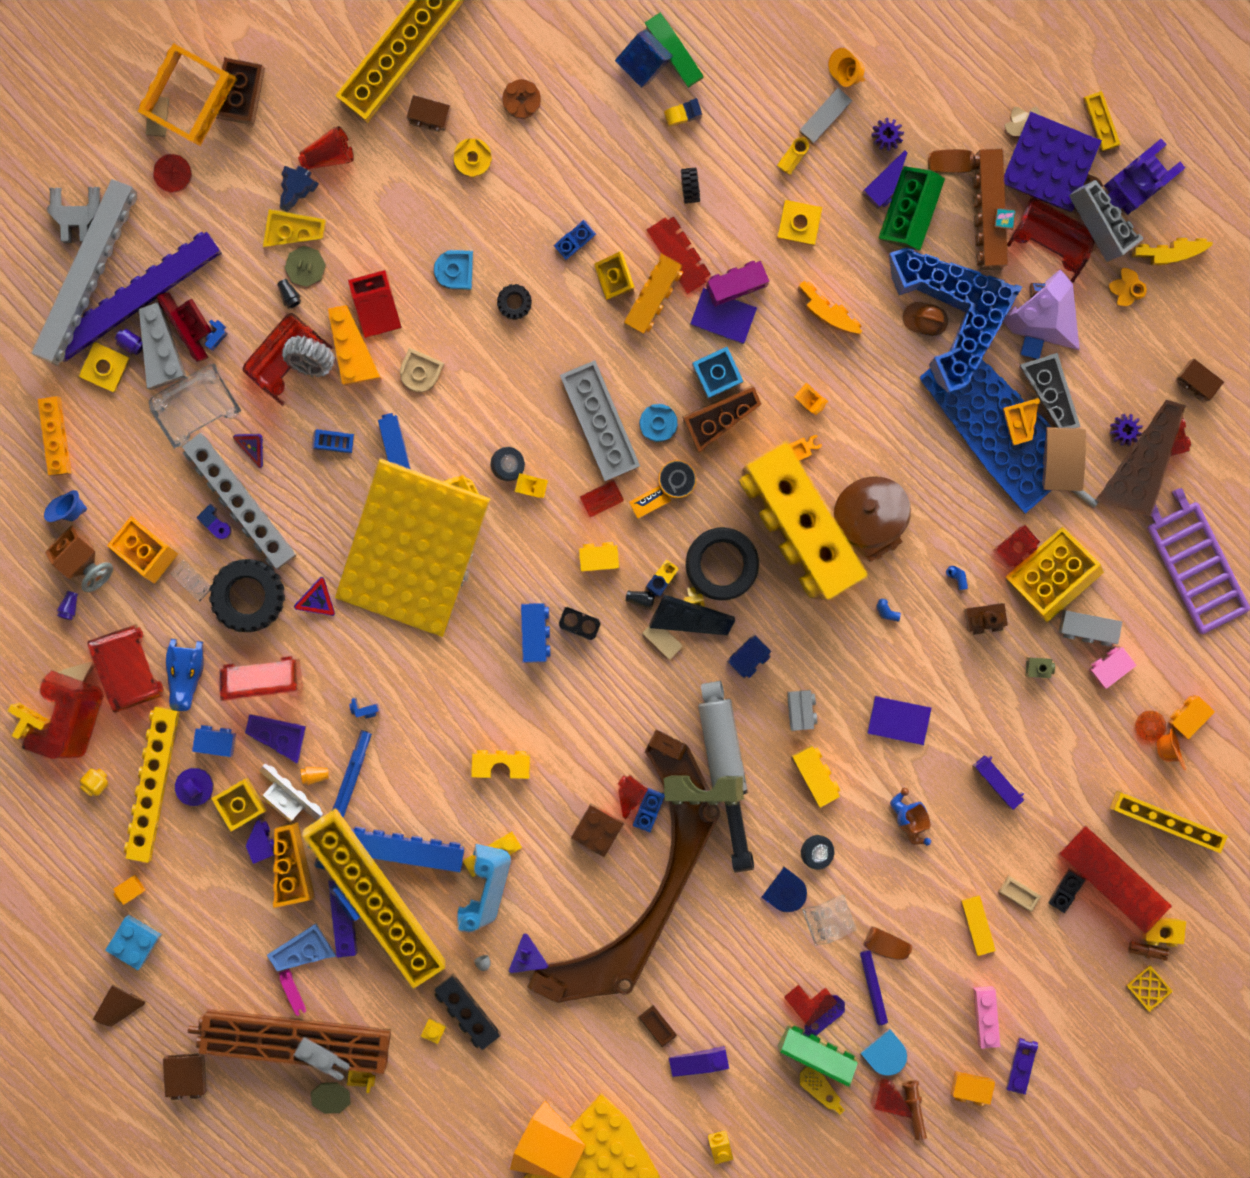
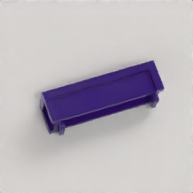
(998, 782)

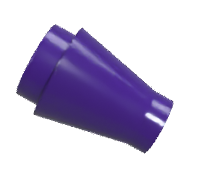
(68, 606)

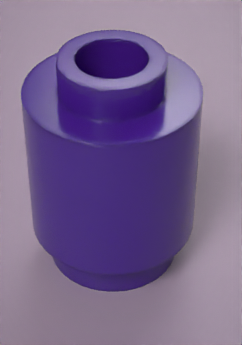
(129, 342)

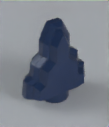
(295, 186)

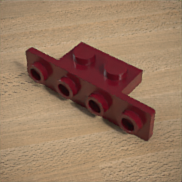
(188, 323)

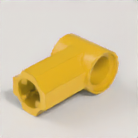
(792, 156)

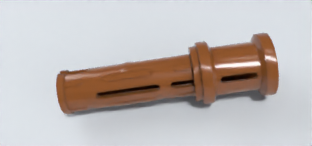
(913, 1101)

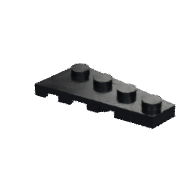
(689, 617)

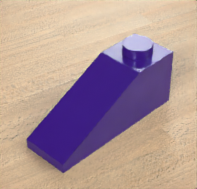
(883, 186)
(699, 1062)

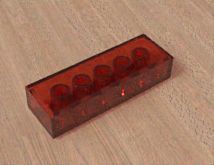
(1115, 879)

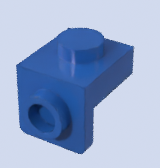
(368, 711)

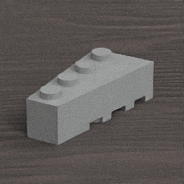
(1104, 221)
(159, 349)
(1052, 389)

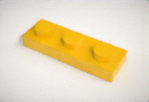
(507, 842)

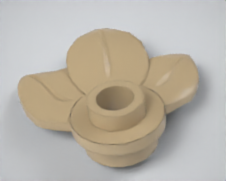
(1018, 119)

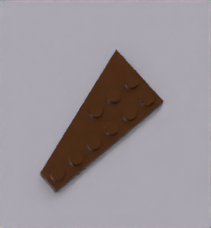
(1143, 469)

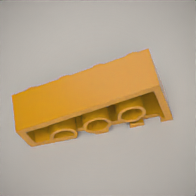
(653, 294)
(351, 350)
(291, 869)

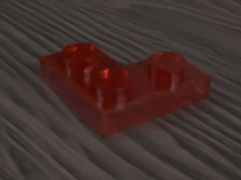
(807, 1008)

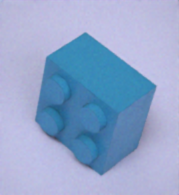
(717, 372)
(133, 942)

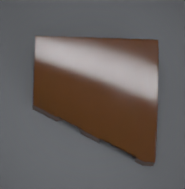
(117, 1006)

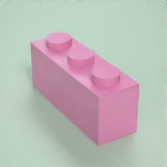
(986, 1017)

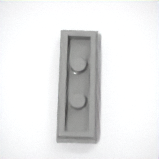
(825, 115)

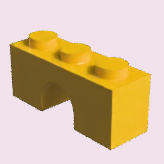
(518, 763)

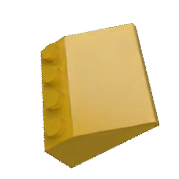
(1055, 574)

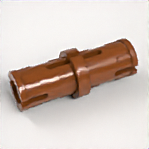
(1148, 951)

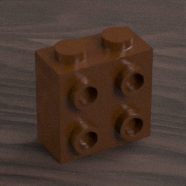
(184, 1076)

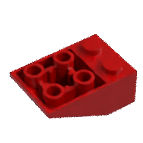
(375, 303)

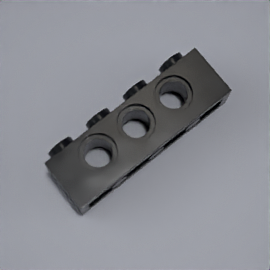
(479, 1039)

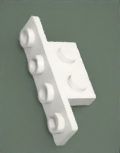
(286, 798)

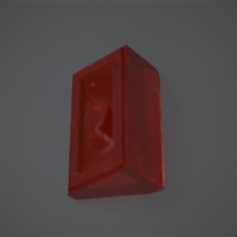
(601, 498)

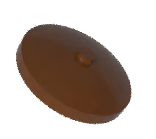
(872, 512)

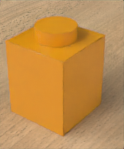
(128, 890)

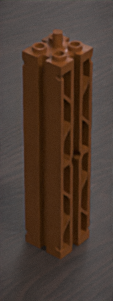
(279, 1037)

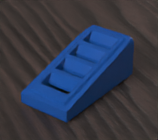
(316, 436)

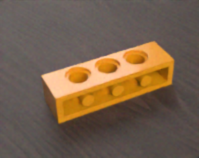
(54, 436)

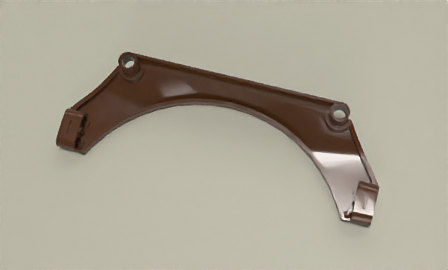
(627, 954)

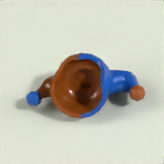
(911, 818)

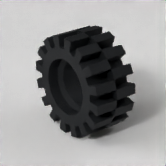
(690, 185)
(514, 290)

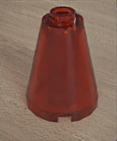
(327, 150)

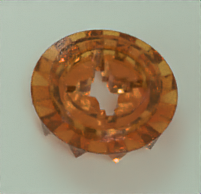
(1141, 725)

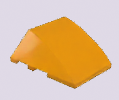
(547, 1146)

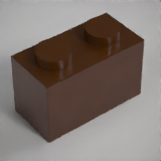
(428, 113)
(1199, 380)

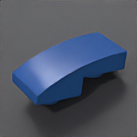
(575, 239)
(648, 810)

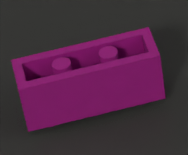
(737, 283)

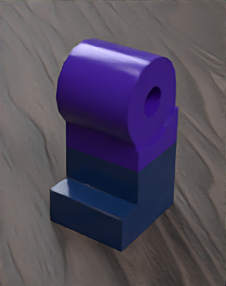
(213, 523)

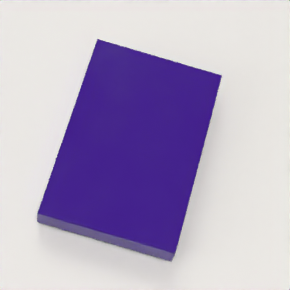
(727, 320)
(899, 720)

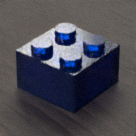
(643, 58)
(749, 656)

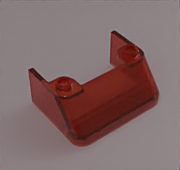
(1056, 233)
(267, 363)
(260, 679)

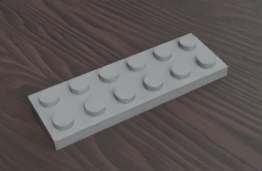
(600, 420)

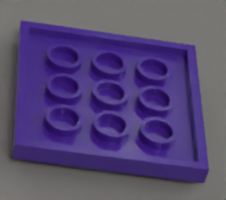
(1050, 161)

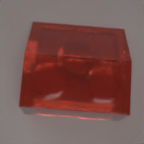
(888, 1099)

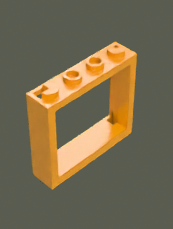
(210, 108)

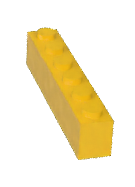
(1168, 822)

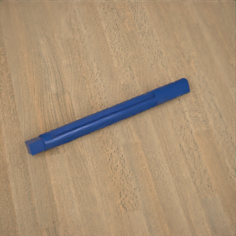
(350, 778)

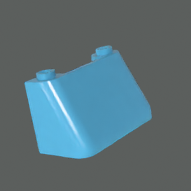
(494, 866)

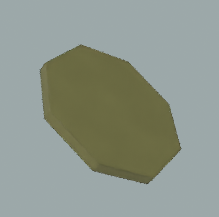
(305, 266)
(330, 1097)

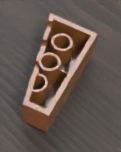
(718, 417)

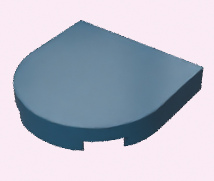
(454, 269)
(886, 1054)

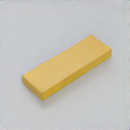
(1101, 121)
(978, 925)

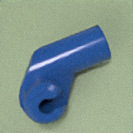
(959, 575)
(885, 611)

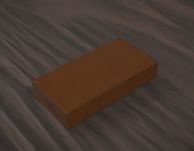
(657, 1026)

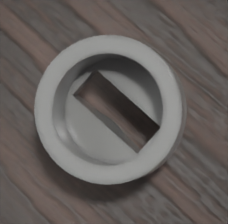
(482, 962)

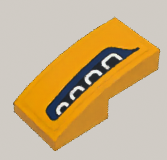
(648, 502)

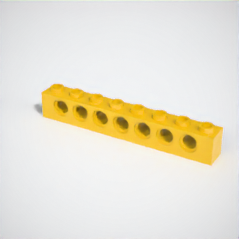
(132, 849)

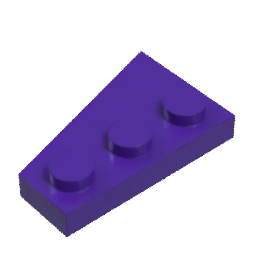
(278, 735)

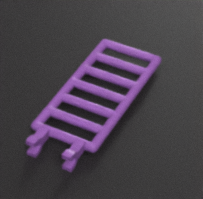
(1177, 578)

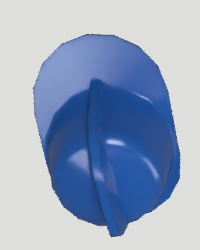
(65, 507)

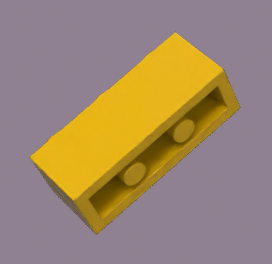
(816, 775)

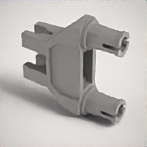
(73, 216)

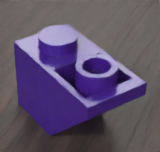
(259, 843)

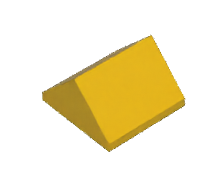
(614, 275)

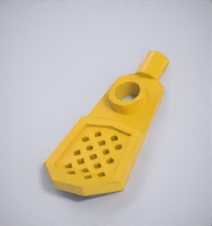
(822, 1091)

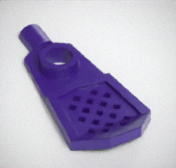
(825, 1021)

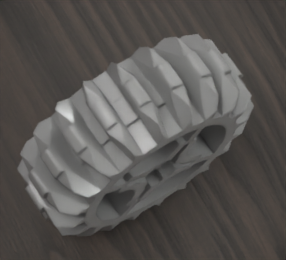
(308, 356)

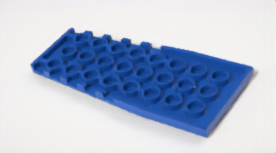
(982, 424)

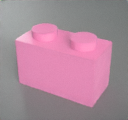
(1112, 667)

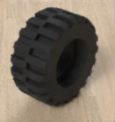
(246, 569)

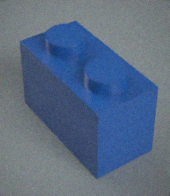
(214, 741)

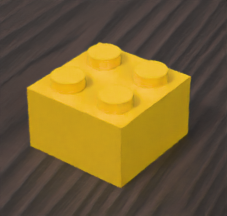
(239, 804)

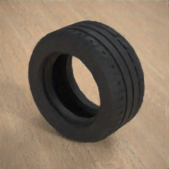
(750, 562)

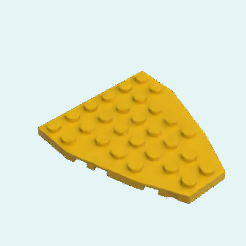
(610, 1143)

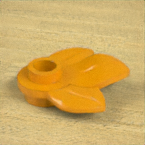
(1124, 287)

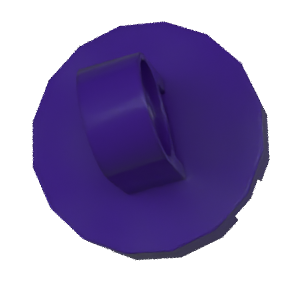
(194, 786)

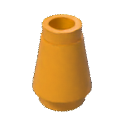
(313, 775)

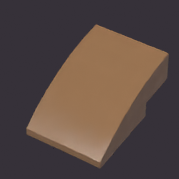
(1064, 459)

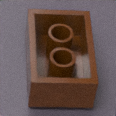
(245, 93)

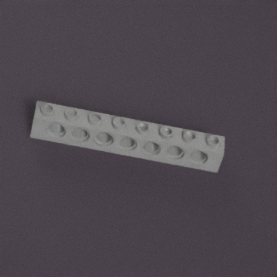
(192, 450)

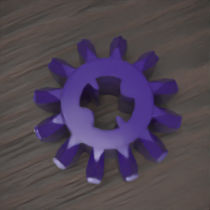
(892, 129)
(1123, 435)

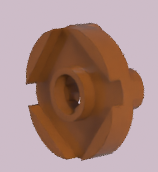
(530, 105)

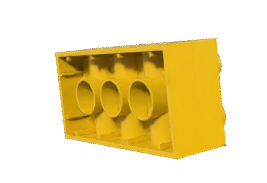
(802, 544)

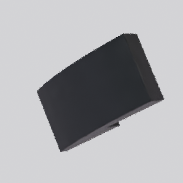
(1066, 890)

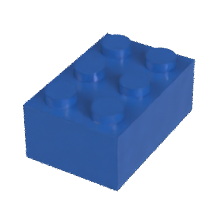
(535, 632)

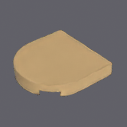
(420, 371)

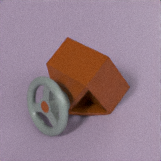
(75, 556)

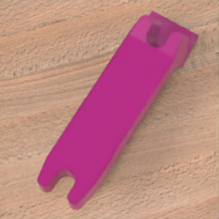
(292, 991)

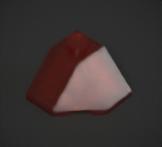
(630, 793)

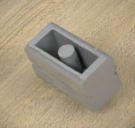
(801, 710)

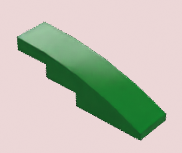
(681, 59)

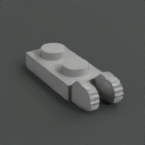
(320, 1058)

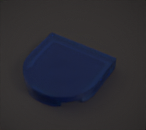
(786, 891)

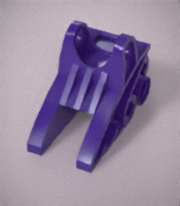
(1140, 179)

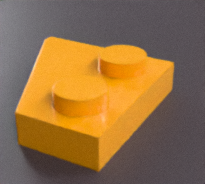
(1021, 420)

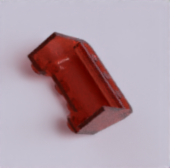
(72, 718)

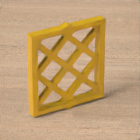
(1159, 999)

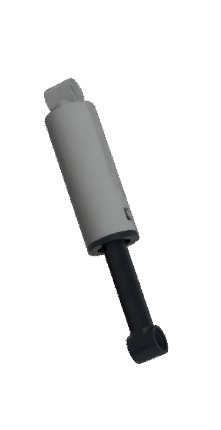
(725, 760)

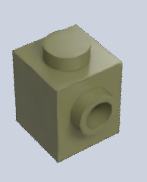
(1039, 667)

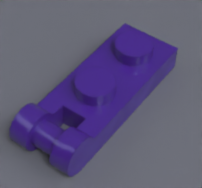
(1021, 1066)

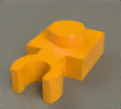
(802, 448)

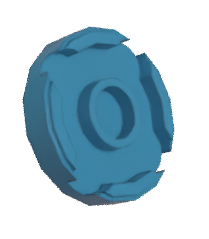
(658, 422)

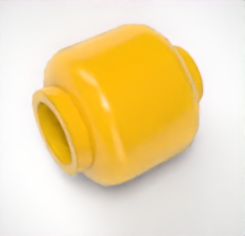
(93, 782)

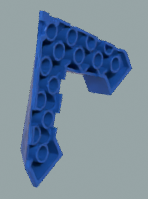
(981, 297)

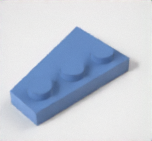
(302, 949)

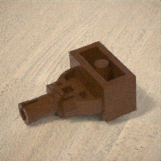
(986, 617)

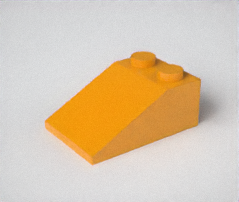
(142, 550)

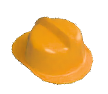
(846, 67)

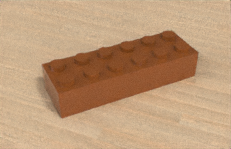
(989, 196)

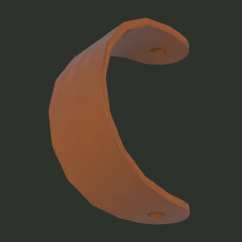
(951, 161)
(887, 944)

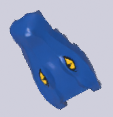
(183, 670)

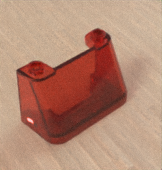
(124, 668)

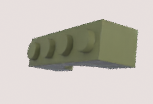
(680, 789)

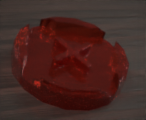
(172, 173)

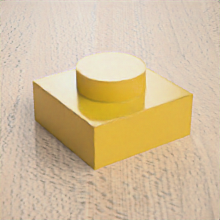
(433, 1030)

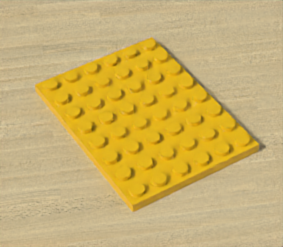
(411, 548)

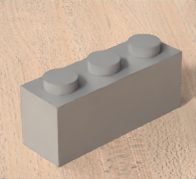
(1090, 628)

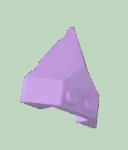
(1048, 314)

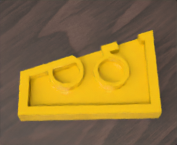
(291, 228)

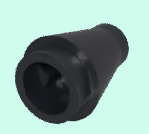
(288, 294)
(642, 599)

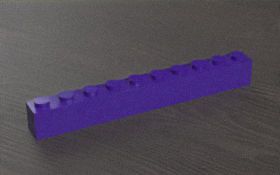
(142, 291)

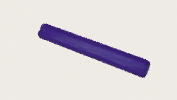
(874, 988)

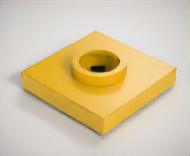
(805, 235)
(111, 379)

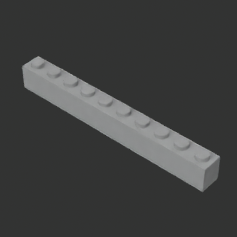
(85, 272)

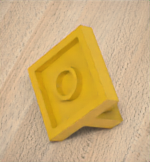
(28, 720)

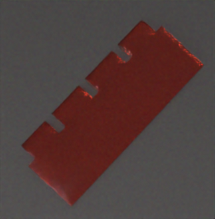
(674, 247)

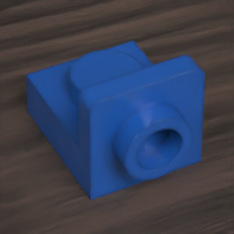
(216, 337)

